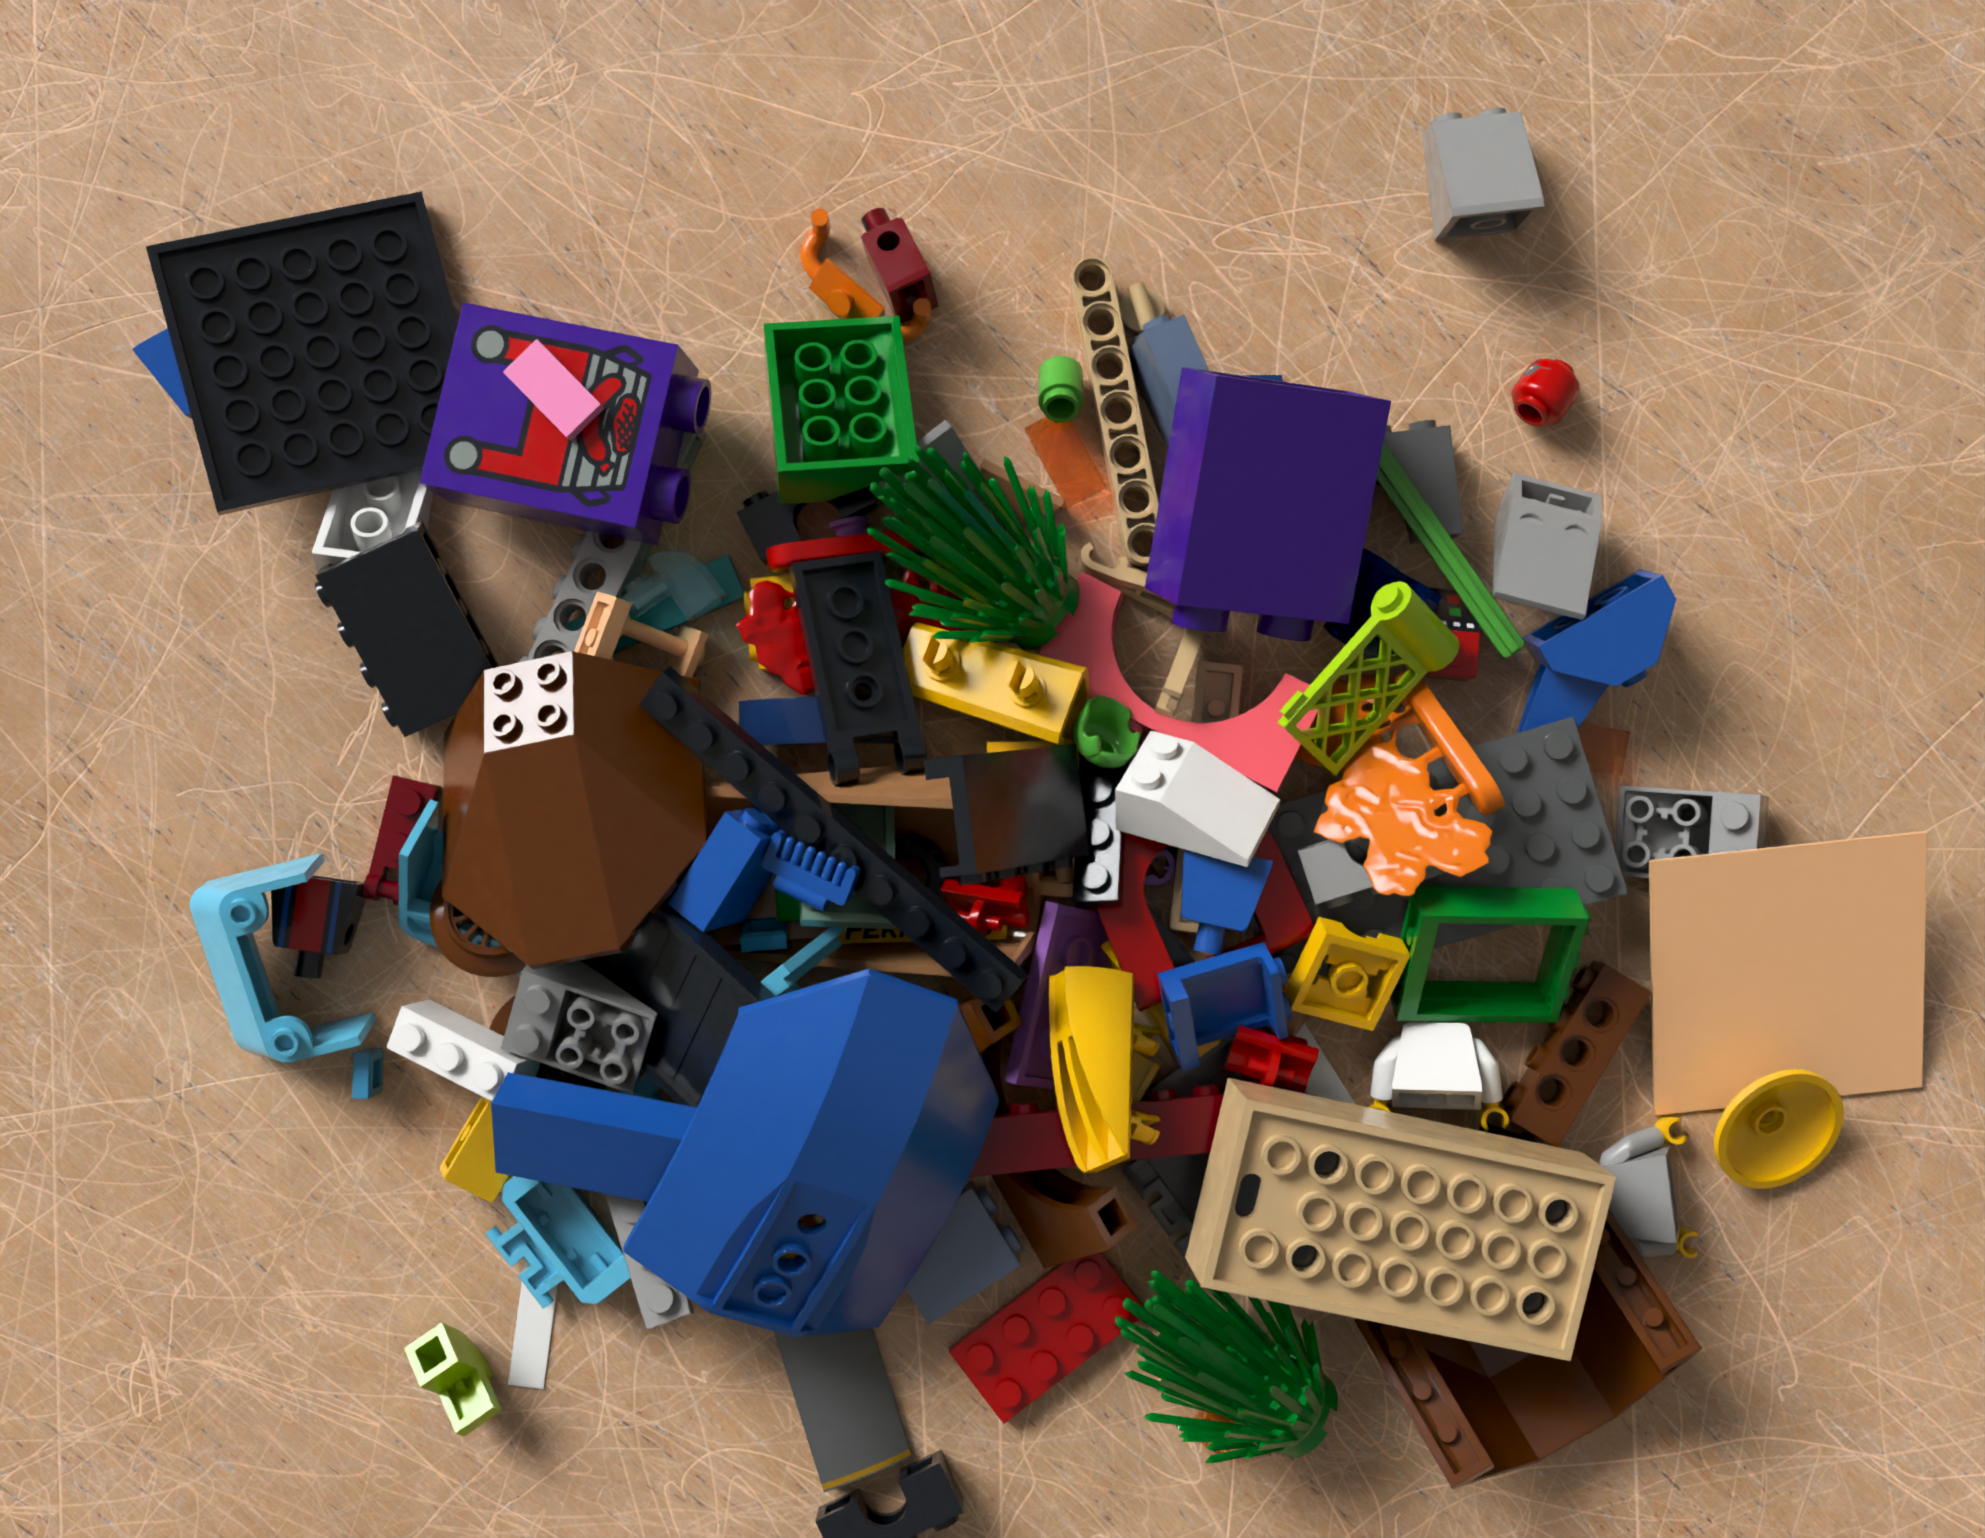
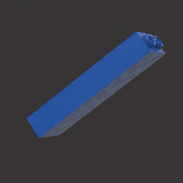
(585, 1136)

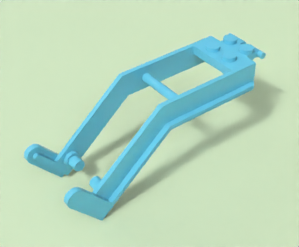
(558, 1226)

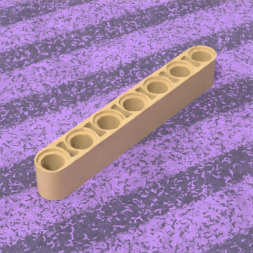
(1116, 391)

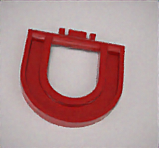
(1138, 943)

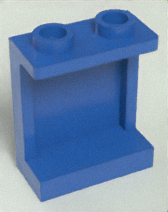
(1220, 993)

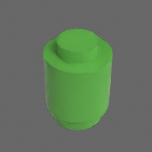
(1060, 388)

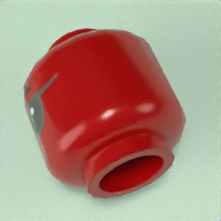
(1545, 392)

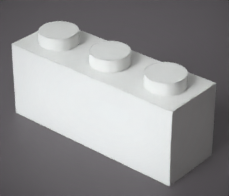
(456, 1048)

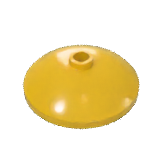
(1778, 1128)

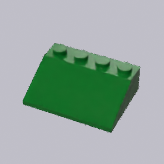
(837, 405)

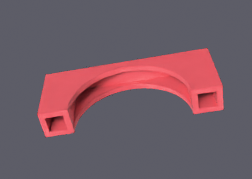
(1247, 742)

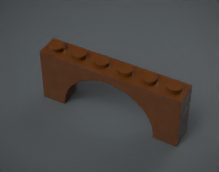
(1054, 1212)

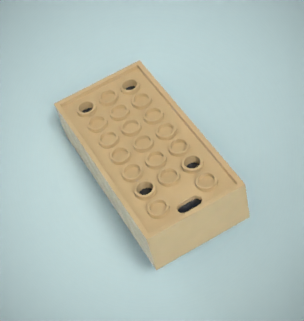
(1398, 1220)

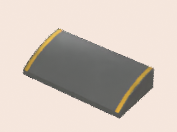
(845, 1404)

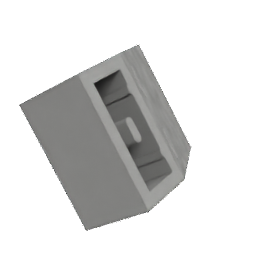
(1546, 545)
(1685, 823)
(580, 1024)

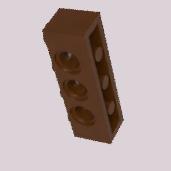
(1598, 1043)

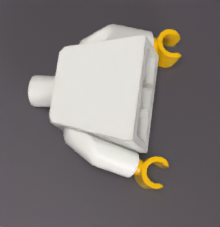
(1438, 1068)

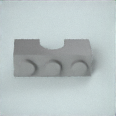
(1336, 875)

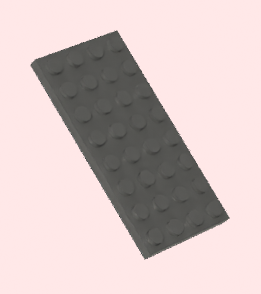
(1542, 838)

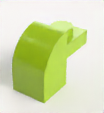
(457, 1371)

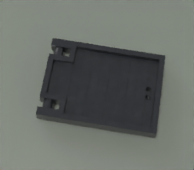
(693, 991)

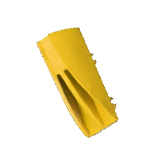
(997, 683)
(1093, 1063)

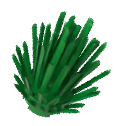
(1006, 586)
(1232, 1370)

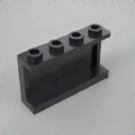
(407, 628)
(1014, 811)

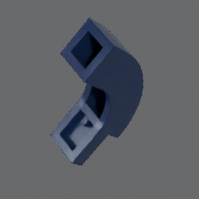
(789, 722)

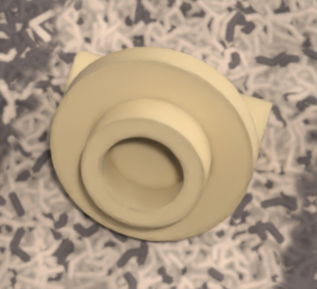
(1140, 306)

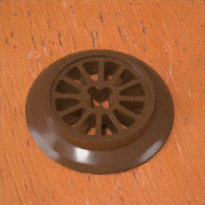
(460, 950)

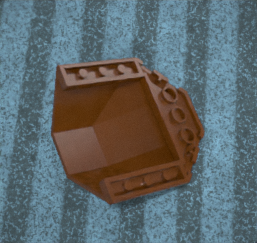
(566, 807)
(1509, 1408)

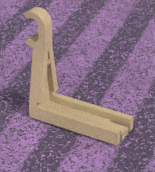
(1132, 583)

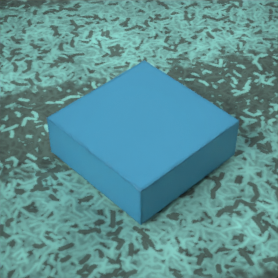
(763, 934)
(367, 1073)

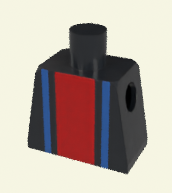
(316, 920)

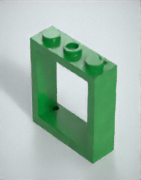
(1489, 1000)

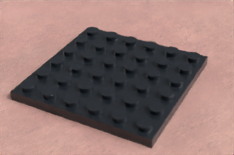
(309, 347)

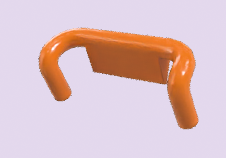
(841, 292)

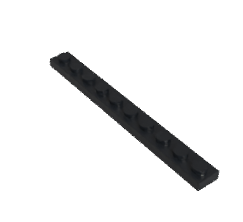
(820, 825)

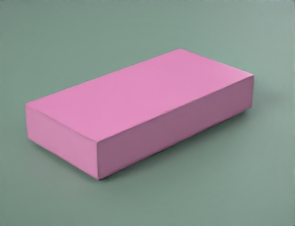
(553, 390)

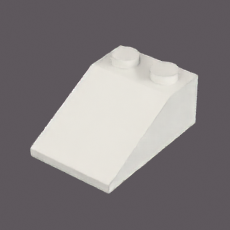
(370, 515)
(1192, 801)

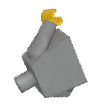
(1645, 1191)

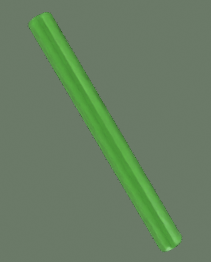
(1447, 556)

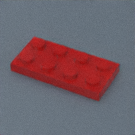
(1044, 1333)

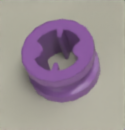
(850, 525)
(1153, 880)

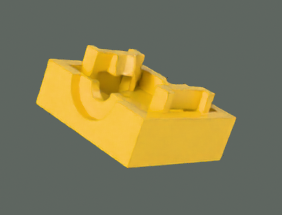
(1346, 992)

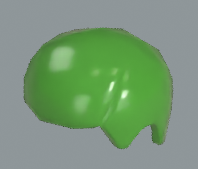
(1104, 733)

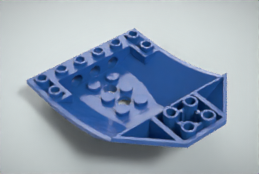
(829, 1105)

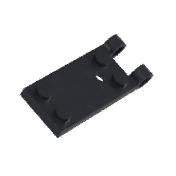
(852, 643)

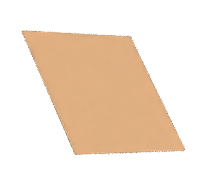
(1788, 966)

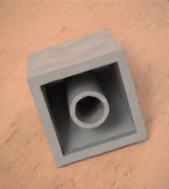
(1480, 174)

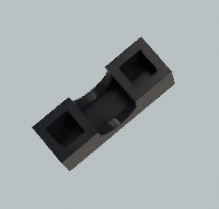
(776, 524)
(930, 1502)

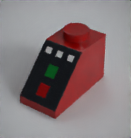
(1466, 629)

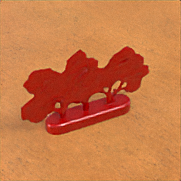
(778, 630)

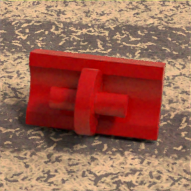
(989, 906)
(1272, 1060)

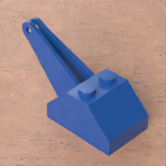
(1606, 648)

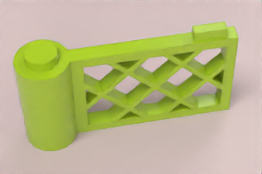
(1404, 628)

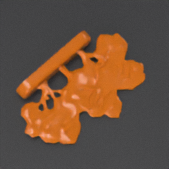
(1391, 797)

